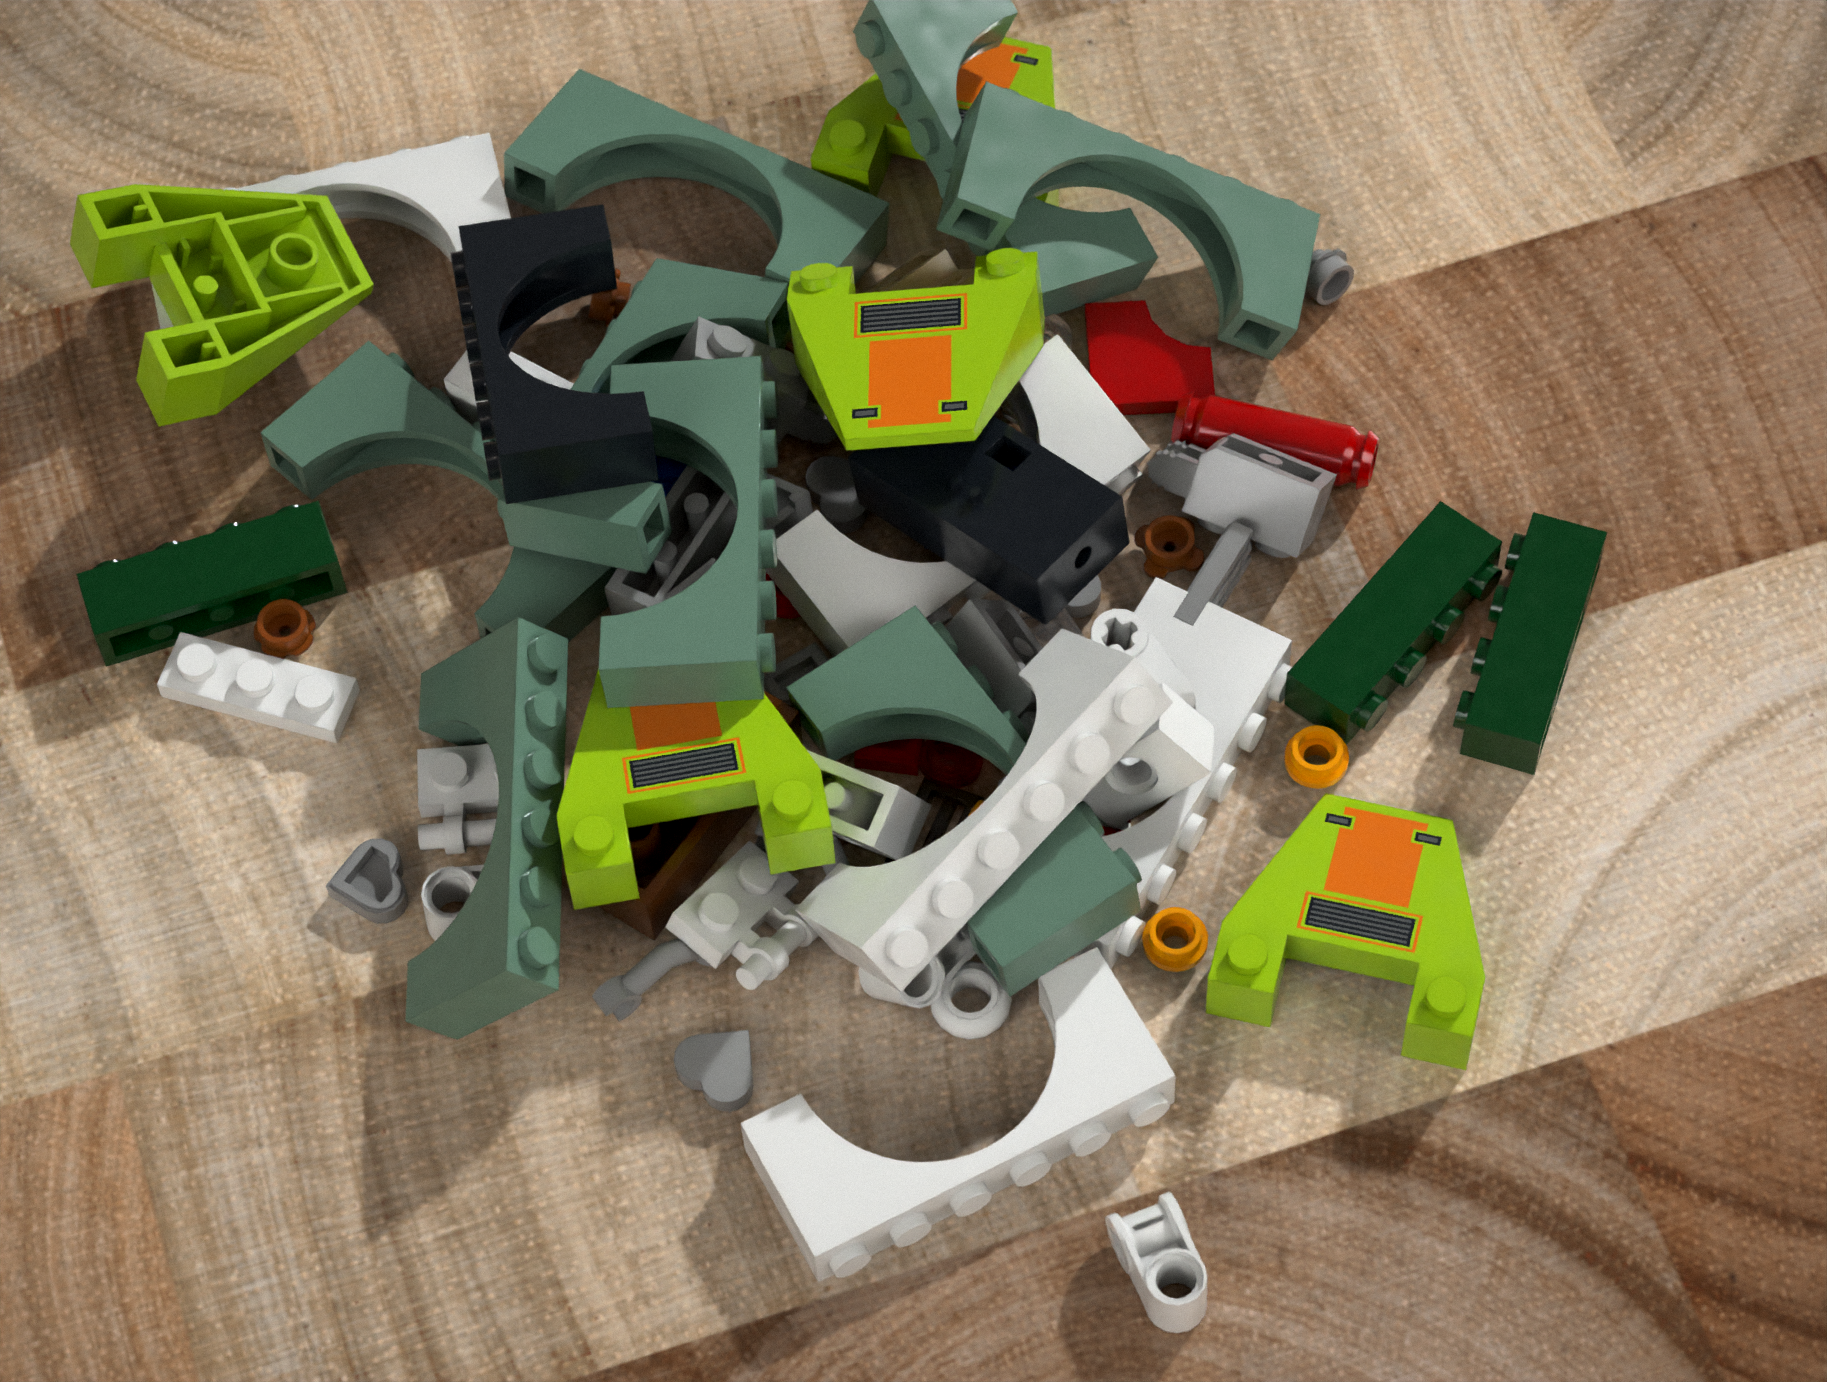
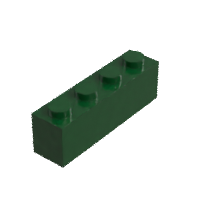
(210, 582)
(1394, 623)
(1531, 642)

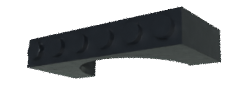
(544, 434)

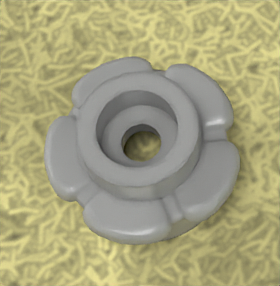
(1328, 276)

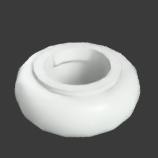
(978, 1023)

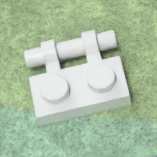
(452, 785)
(731, 906)

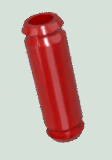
(1310, 439)

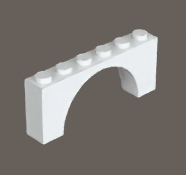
(416, 188)
(854, 591)
(1234, 678)
(905, 911)
(857, 1203)

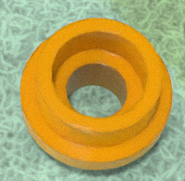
(1316, 741)
(1180, 923)

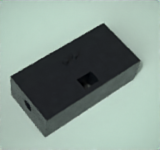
(998, 513)

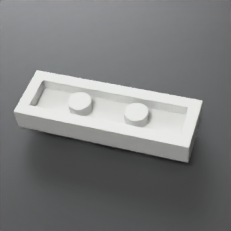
(258, 687)

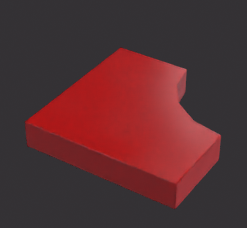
(1141, 364)

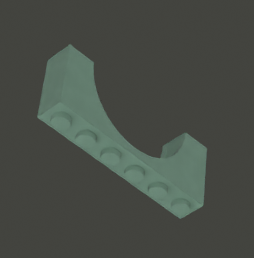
(917, 58)
(609, 135)
(1248, 239)
(380, 416)
(632, 522)
(712, 634)
(914, 687)
(507, 934)

